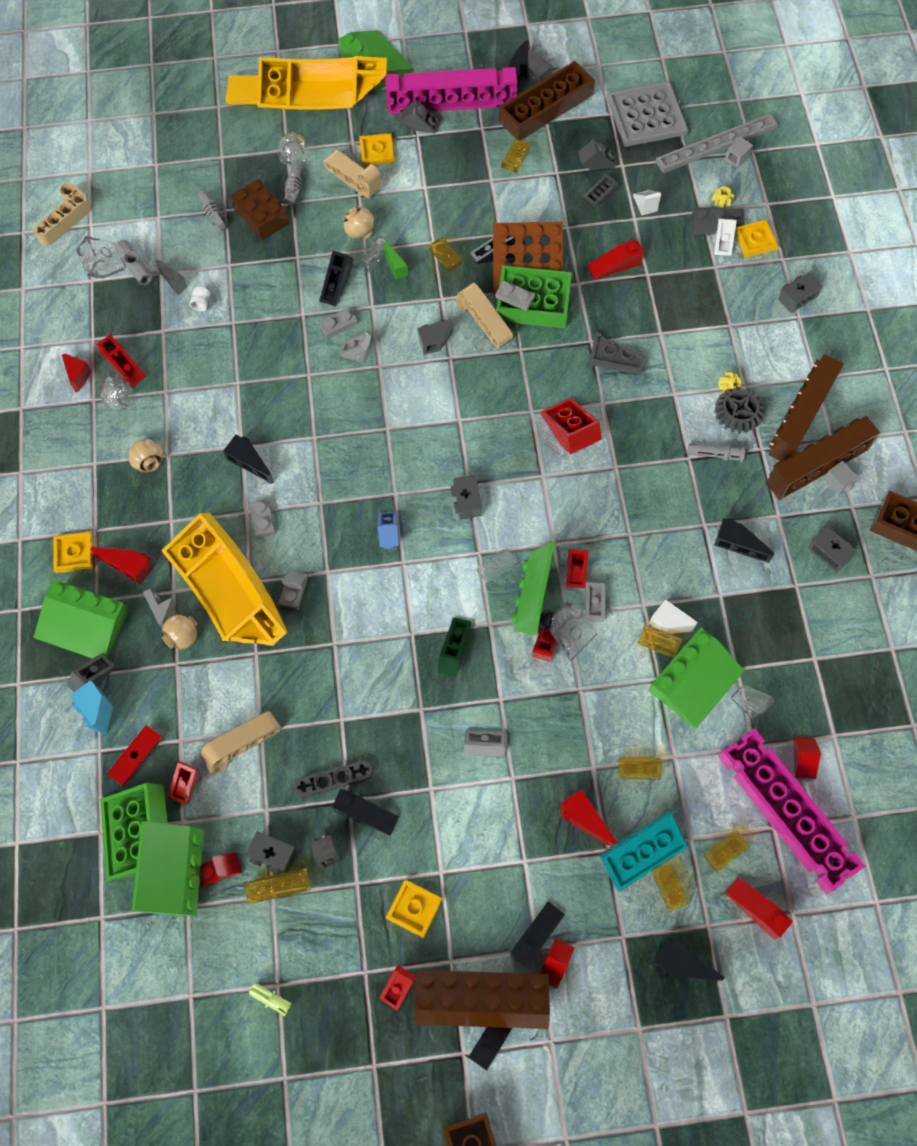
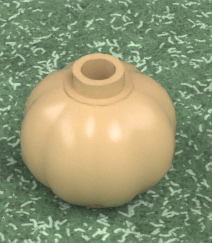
(358, 223)
(145, 455)
(179, 631)

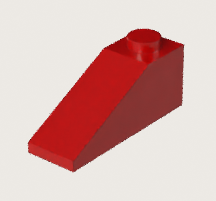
(618, 259)
(119, 360)
(127, 562)
(585, 817)
(759, 909)

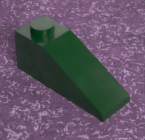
(454, 647)

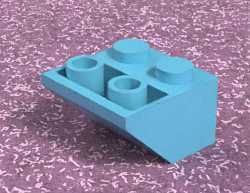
(93, 706)

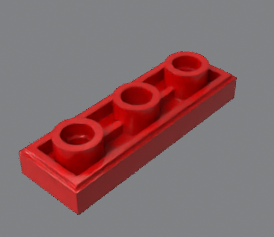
(127, 766)

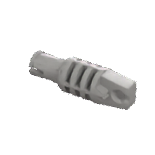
(293, 185)
(212, 210)

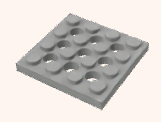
(652, 106)

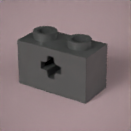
(799, 292)
(472, 504)
(823, 547)
(262, 844)

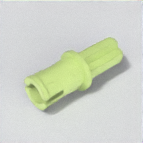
(270, 999)

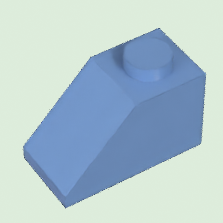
(388, 529)

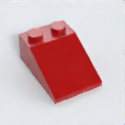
(572, 425)

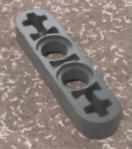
(332, 775)

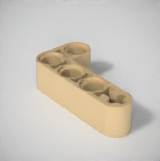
(364, 181)
(63, 217)
(484, 314)
(235, 742)

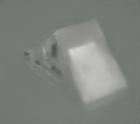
(752, 701)

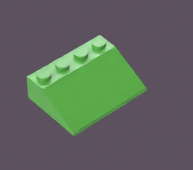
(374, 45)
(550, 300)
(533, 590)
(80, 620)
(697, 678)
(122, 825)
(168, 869)

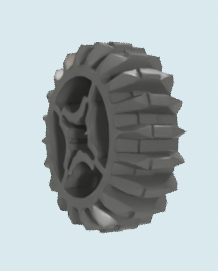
(744, 418)

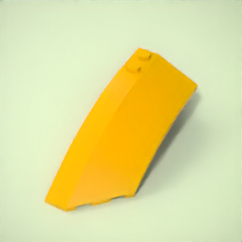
(317, 82)
(225, 583)

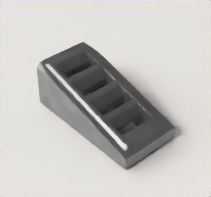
(613, 187)
(173, 278)

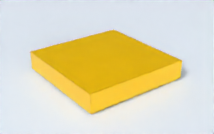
(242, 89)
(377, 149)
(755, 238)
(73, 552)
(414, 908)

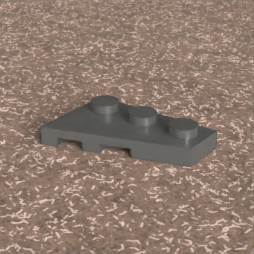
(706, 219)
(610, 355)

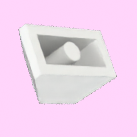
(672, 620)

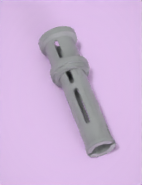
(725, 452)

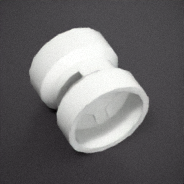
(199, 299)

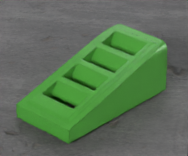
(396, 263)

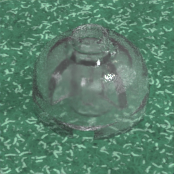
(293, 148)
(116, 393)

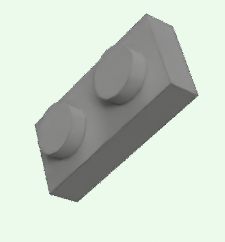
(515, 295)
(338, 323)
(262, 518)
(595, 601)

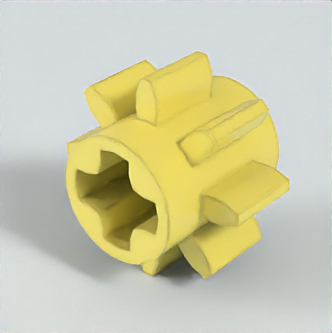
(722, 197)
(729, 381)

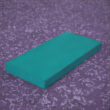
(643, 851)

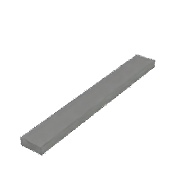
(715, 143)

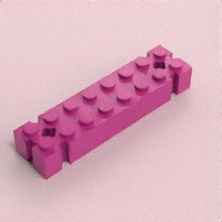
(451, 89)
(791, 812)

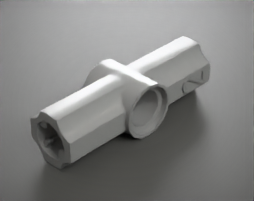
(133, 262)

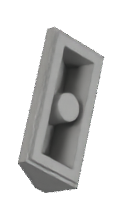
(484, 743)

